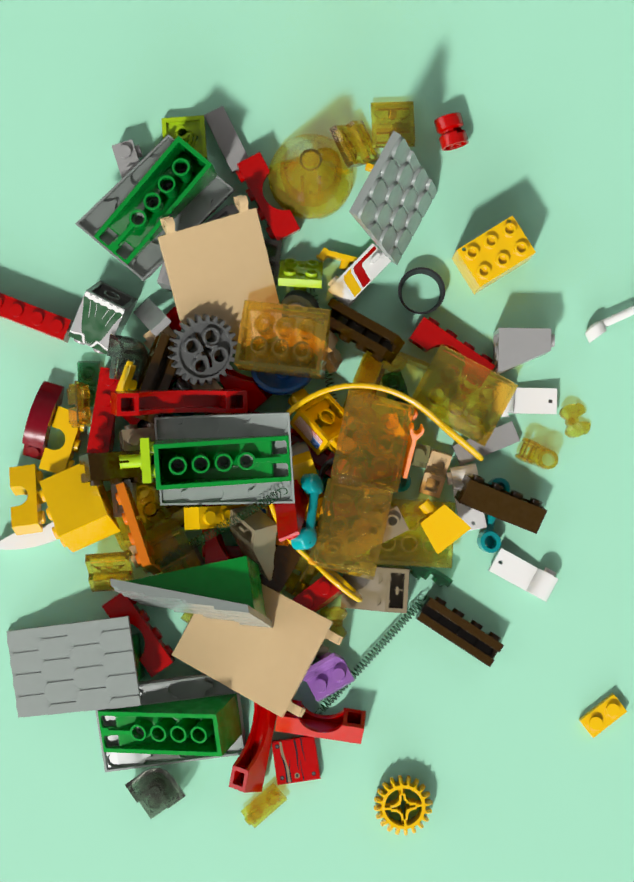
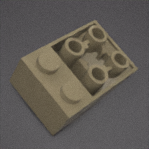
(256, 538)
(384, 594)

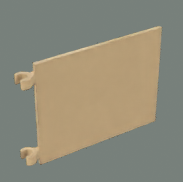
(218, 267)
(258, 660)

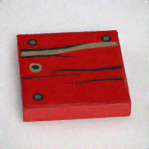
(295, 759)

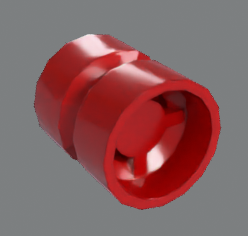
(451, 131)

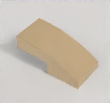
(435, 473)

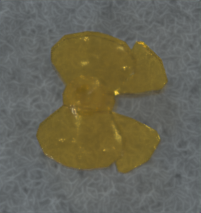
(574, 427)
(336, 615)

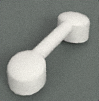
(599, 327)

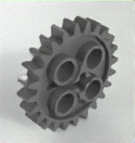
(219, 340)

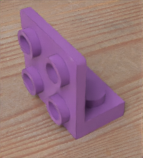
(328, 675)

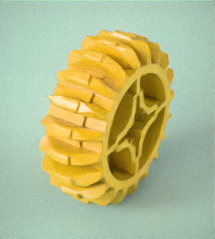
(413, 804)

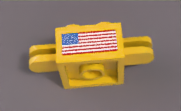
(319, 411)

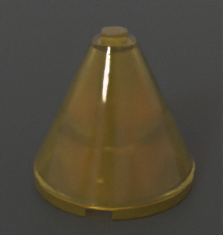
(310, 177)

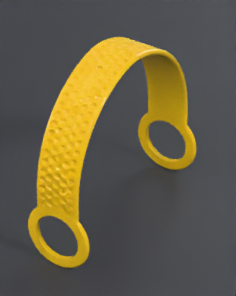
(333, 576)

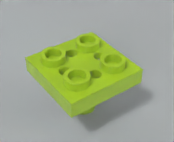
(187, 128)
(300, 274)
(143, 460)

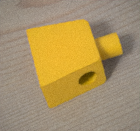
(441, 525)

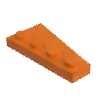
(136, 536)

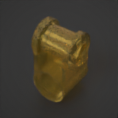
(535, 454)

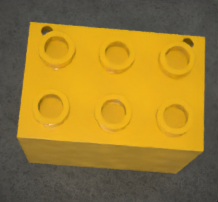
(493, 254)
(77, 509)

